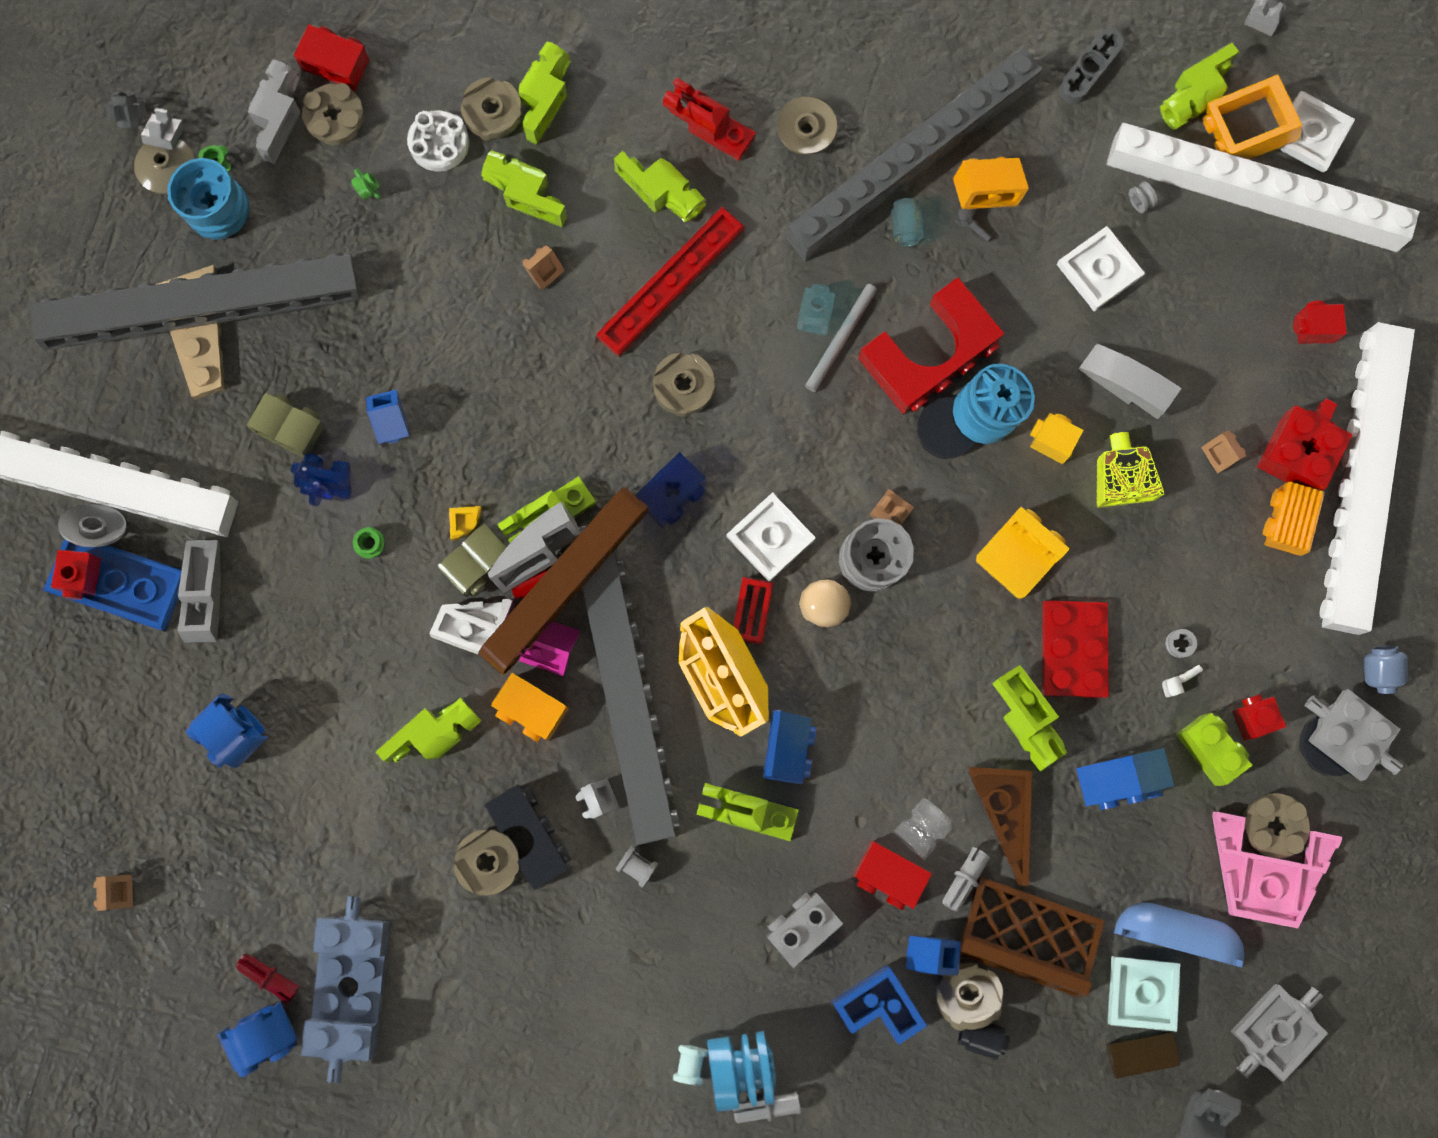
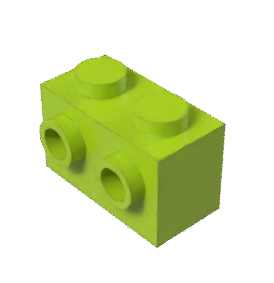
(1214, 749)

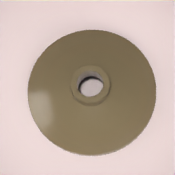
(808, 113)
(157, 176)

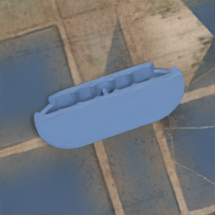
(1182, 932)

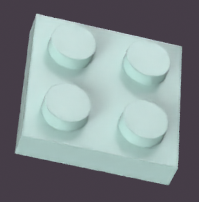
(1144, 993)

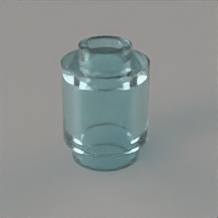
(907, 222)

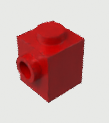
(1320, 323)
(75, 574)
(1258, 717)

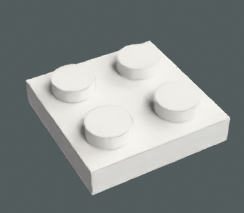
(1320, 134)
(1100, 268)
(770, 537)

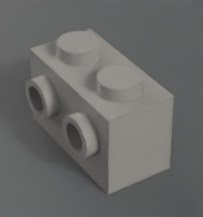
(803, 929)

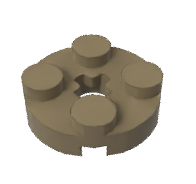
(331, 97)
(490, 125)
(682, 401)
(1292, 816)
(468, 860)
(974, 1013)

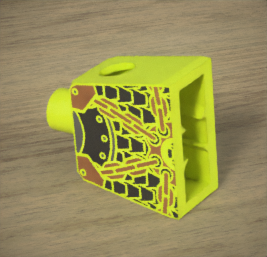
(1126, 474)

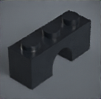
(546, 858)

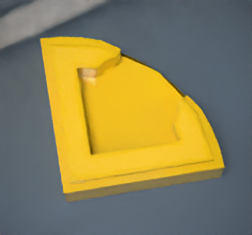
(463, 521)

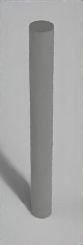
(841, 338)

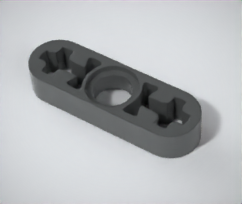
(1092, 53)

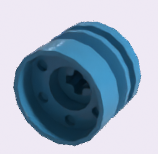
(208, 198)
(993, 403)
(741, 1071)

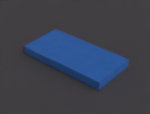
(129, 586)

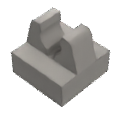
(1265, 15)
(162, 130)
(598, 798)

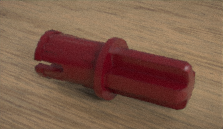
(267, 978)

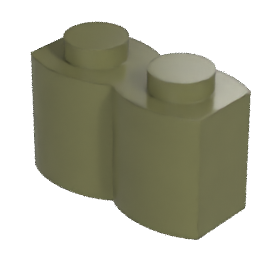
(286, 425)
(471, 562)

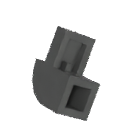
(1209, 1114)

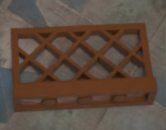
(1031, 966)

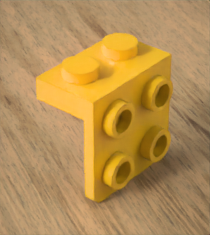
(1022, 552)

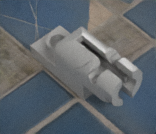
(275, 109)

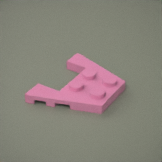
(1267, 886)

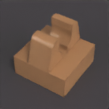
(543, 267)
(1223, 451)
(892, 508)
(114, 892)

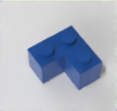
(1130, 777)
(880, 997)

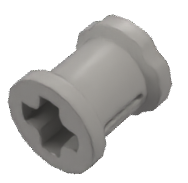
(636, 866)

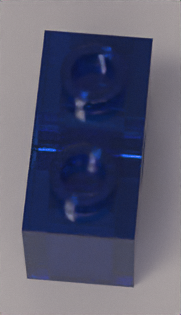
(674, 474)

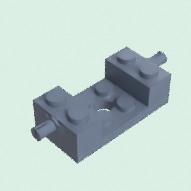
(342, 1024)

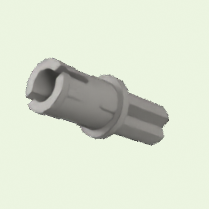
(966, 879)
(783, 1105)

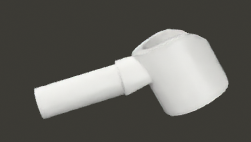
(1174, 685)

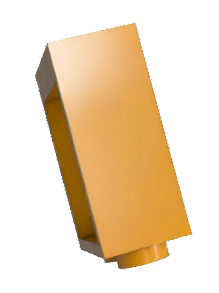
(1281, 106)

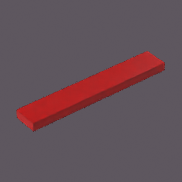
(670, 282)

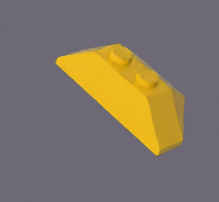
(722, 673)

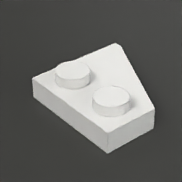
(469, 624)

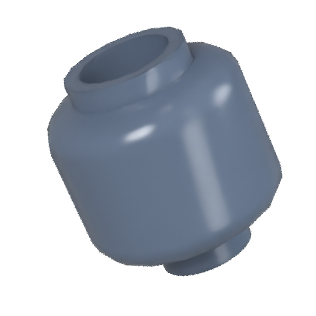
(1386, 669)

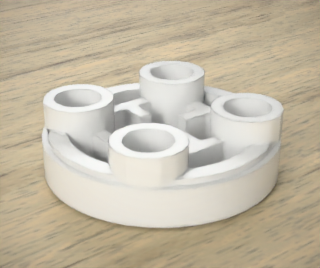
(438, 140)

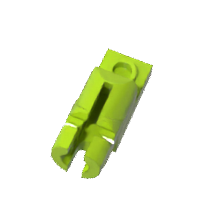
(1198, 87)
(543, 90)
(661, 186)
(523, 188)
(572, 495)
(1030, 717)
(430, 734)
(749, 812)

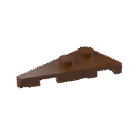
(1007, 803)

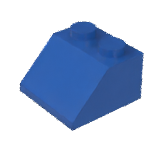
(788, 748)

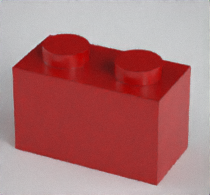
(331, 56)
(891, 875)

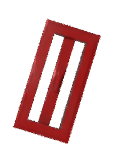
(747, 638)

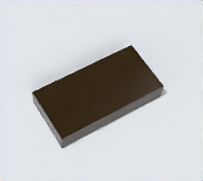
(1143, 1054)

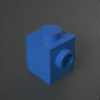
(387, 417)
(933, 955)

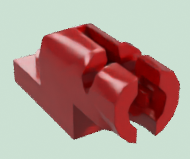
(708, 119)

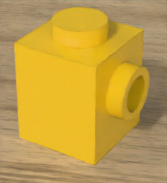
(1055, 437)

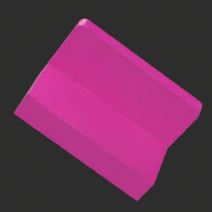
(552, 649)

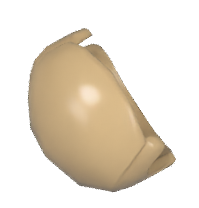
(825, 603)

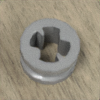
(1143, 197)
(1187, 651)

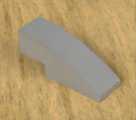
(1130, 380)
(534, 548)
(200, 591)

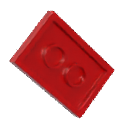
(1075, 649)

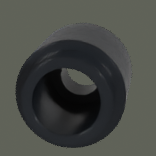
(985, 1041)

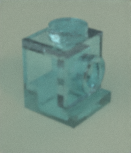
(814, 319)

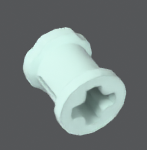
(690, 1065)

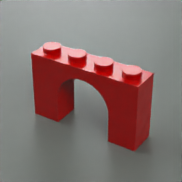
(911, 383)

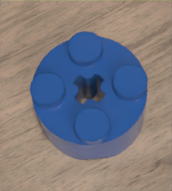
(227, 732)
(258, 1037)

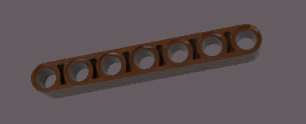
(563, 581)

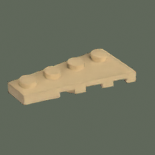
(200, 351)

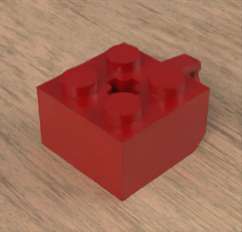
(1308, 433)

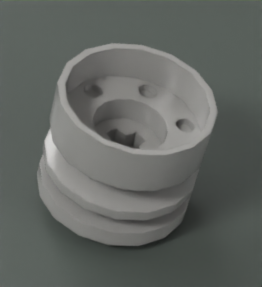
(884, 540)

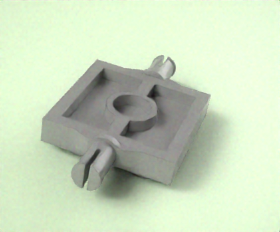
(1354, 734)
(1279, 1032)

